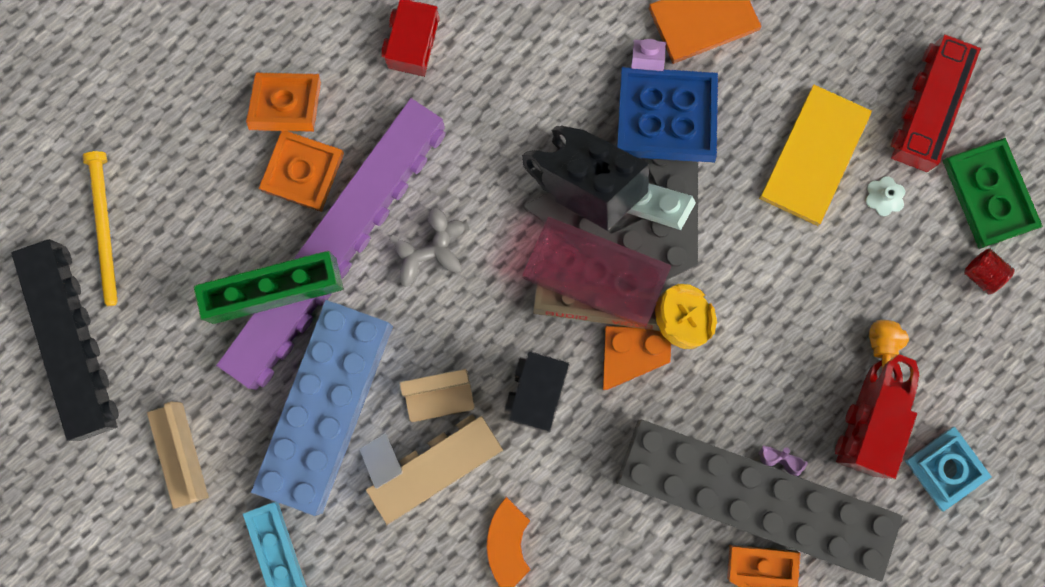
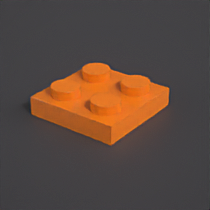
(284, 102)
(301, 170)

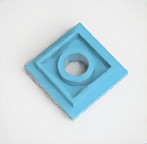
(929, 463)

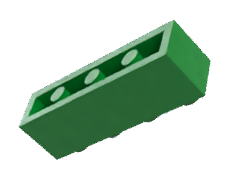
(268, 287)

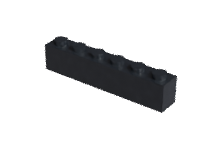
(65, 340)

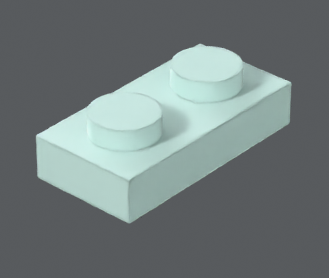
(664, 206)

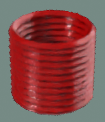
(989, 271)

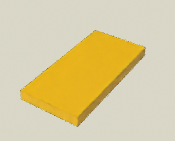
(815, 155)

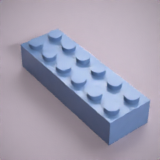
(322, 408)

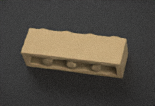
(435, 468)

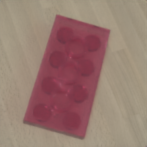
(596, 272)

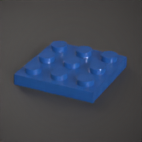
(668, 114)

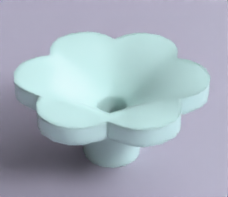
(881, 200)

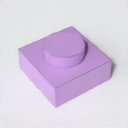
(648, 55)

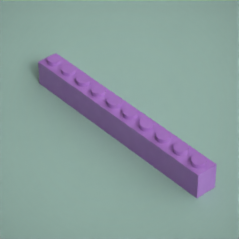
(341, 232)

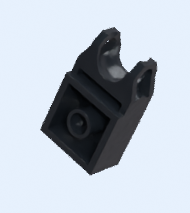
(589, 175)

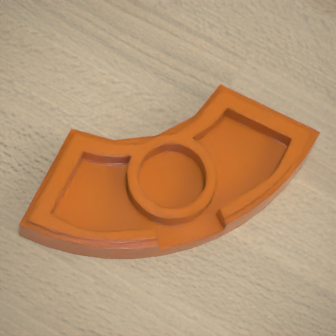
(505, 544)

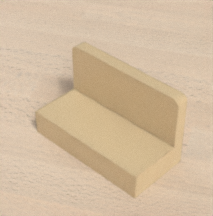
(438, 395)

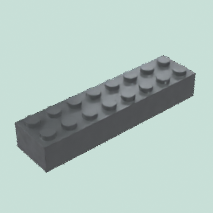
(760, 499)

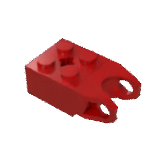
(880, 420)

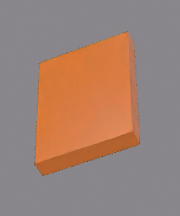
(701, 25)

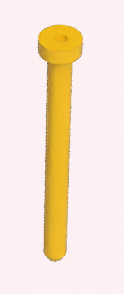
(95, 161)

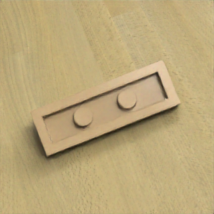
(177, 454)

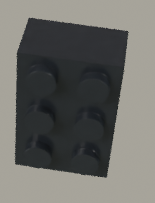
(538, 391)

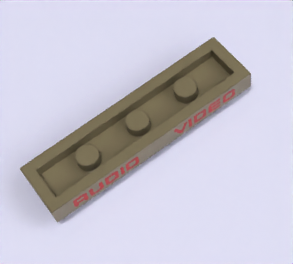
(557, 305)

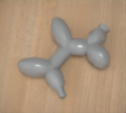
(438, 250)

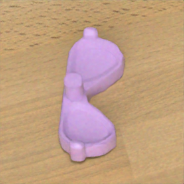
(792, 464)

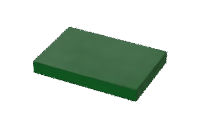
(992, 193)

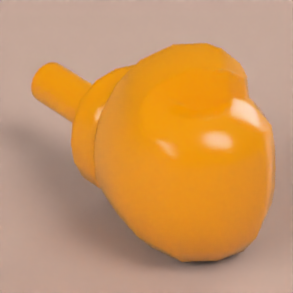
(887, 339)

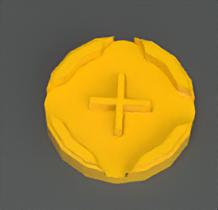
(685, 316)

